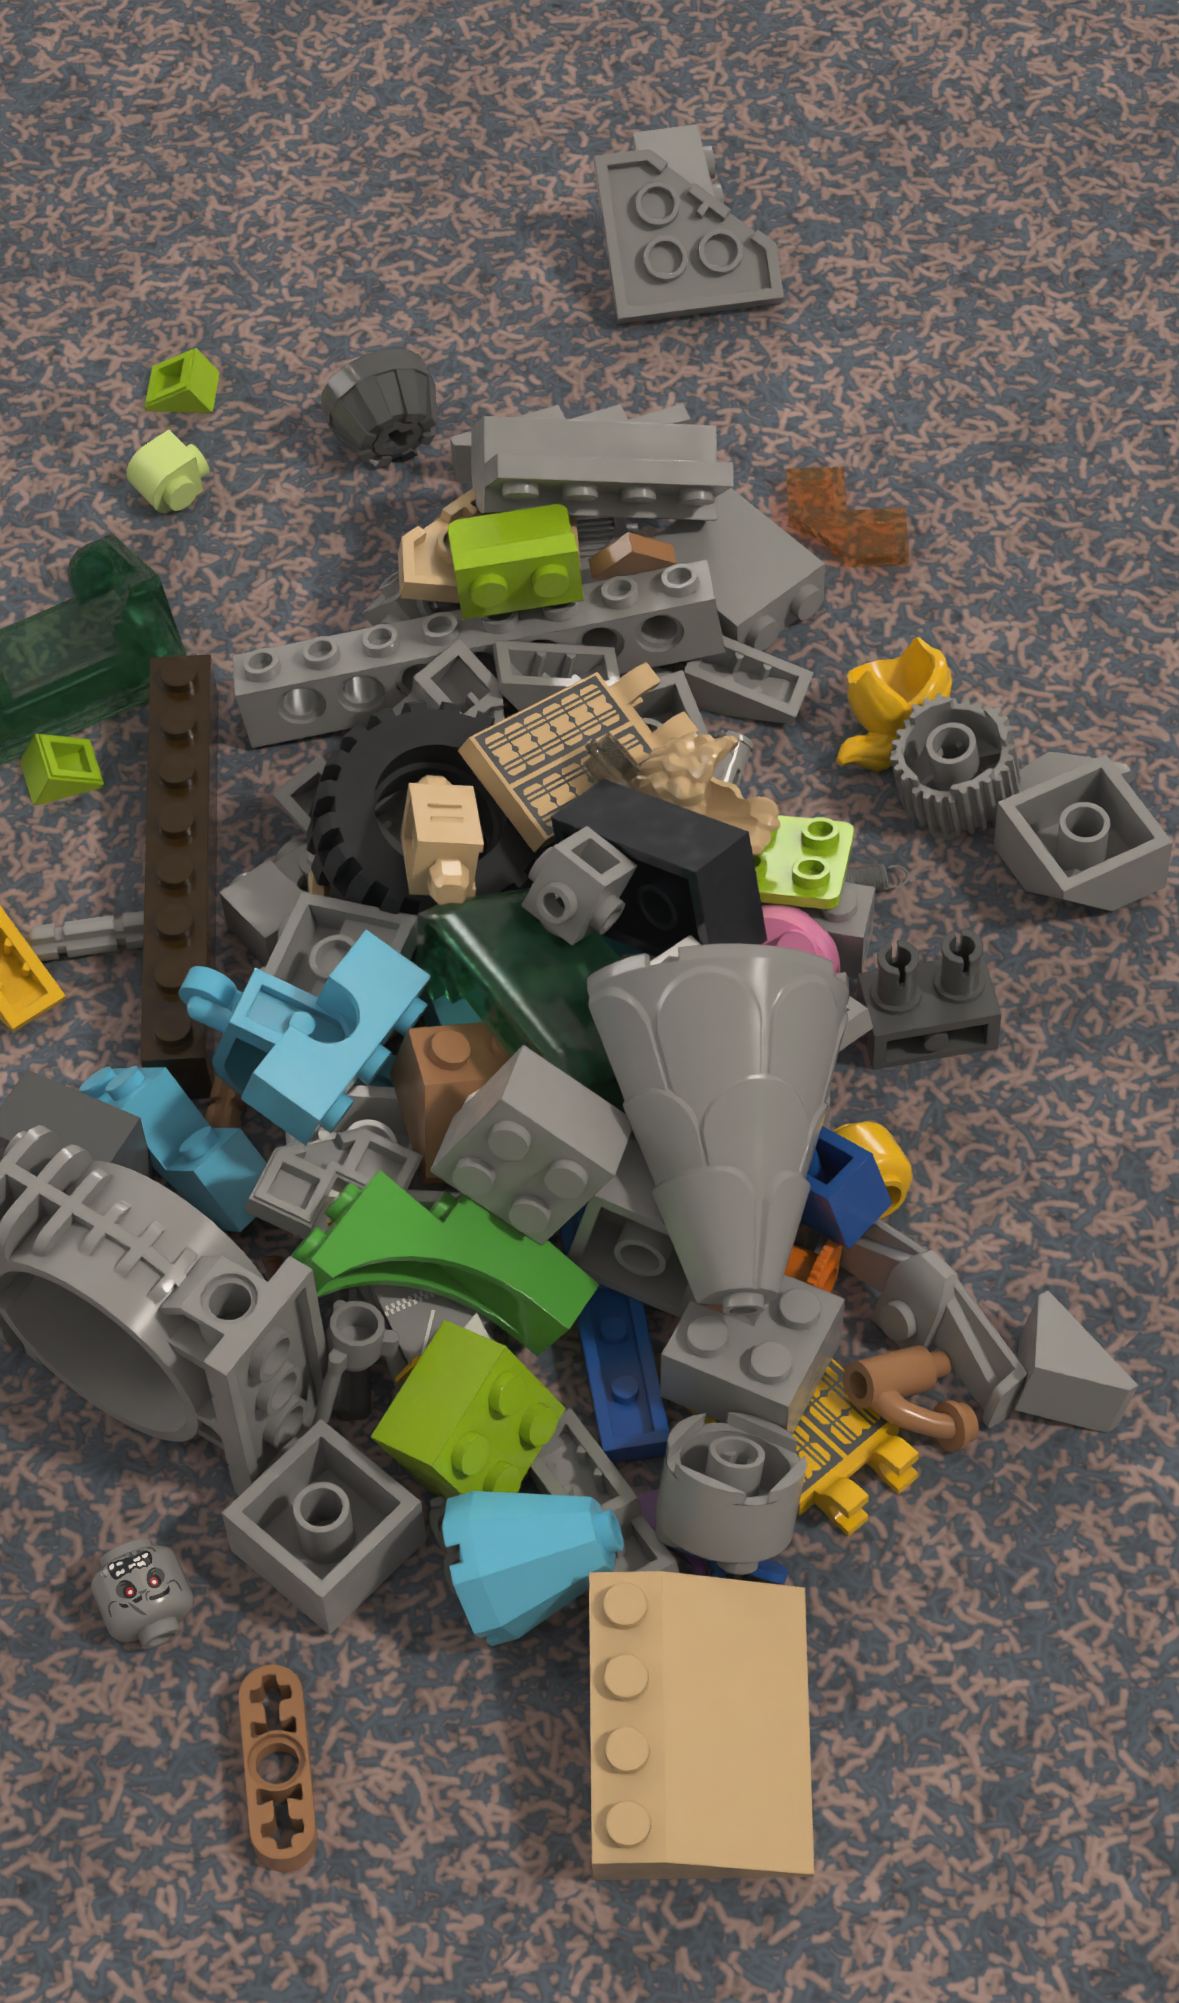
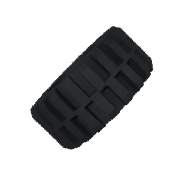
(383, 761)

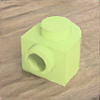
(167, 472)

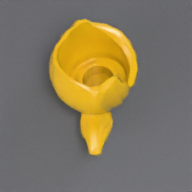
(883, 698)

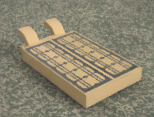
(538, 754)

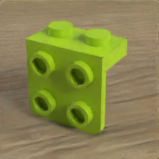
(515, 561)
(805, 862)

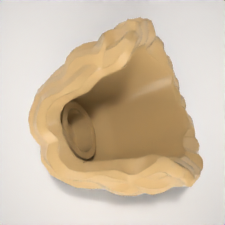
(685, 777)

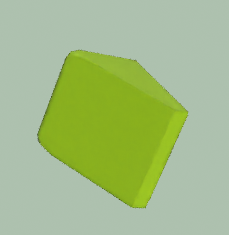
(183, 384)
(59, 768)

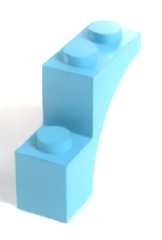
(204, 1164)

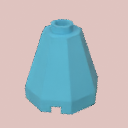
(525, 1556)

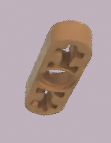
(301, 1812)

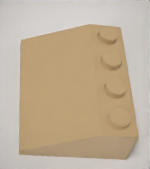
(698, 1728)

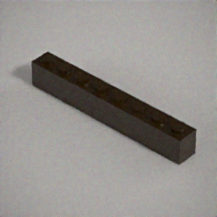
(180, 865)

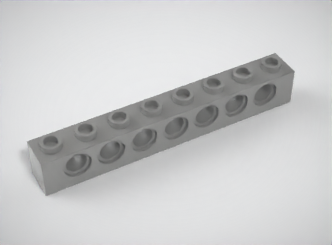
(351, 675)

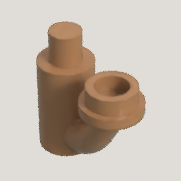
(894, 1375)

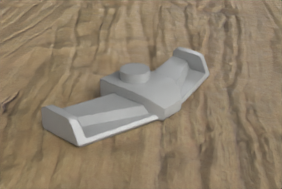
(931, 1308)

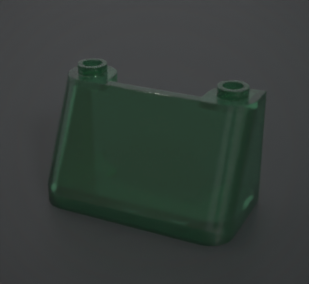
(87, 652)
(520, 981)

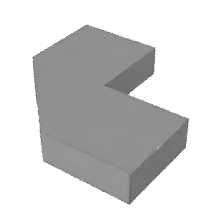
(302, 1176)

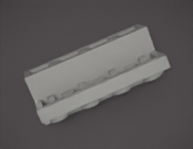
(598, 467)

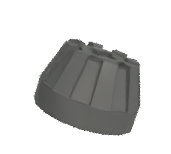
(382, 405)

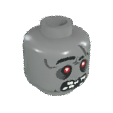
(142, 1593)

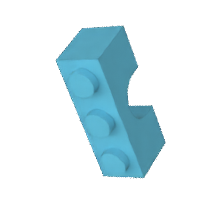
(306, 1080)

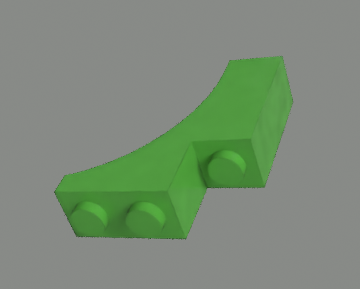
(450, 1251)

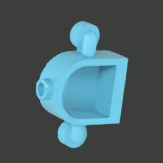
(257, 1020)

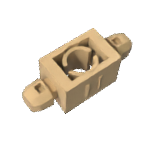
(441, 839)

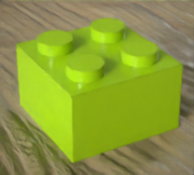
(468, 1416)

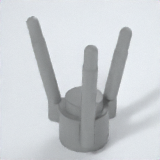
(354, 1343)

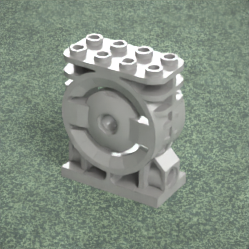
(154, 1307)

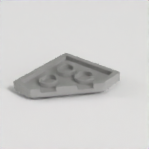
(677, 245)

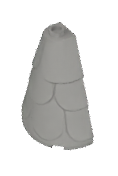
(727, 1098)

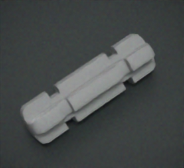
(87, 936)

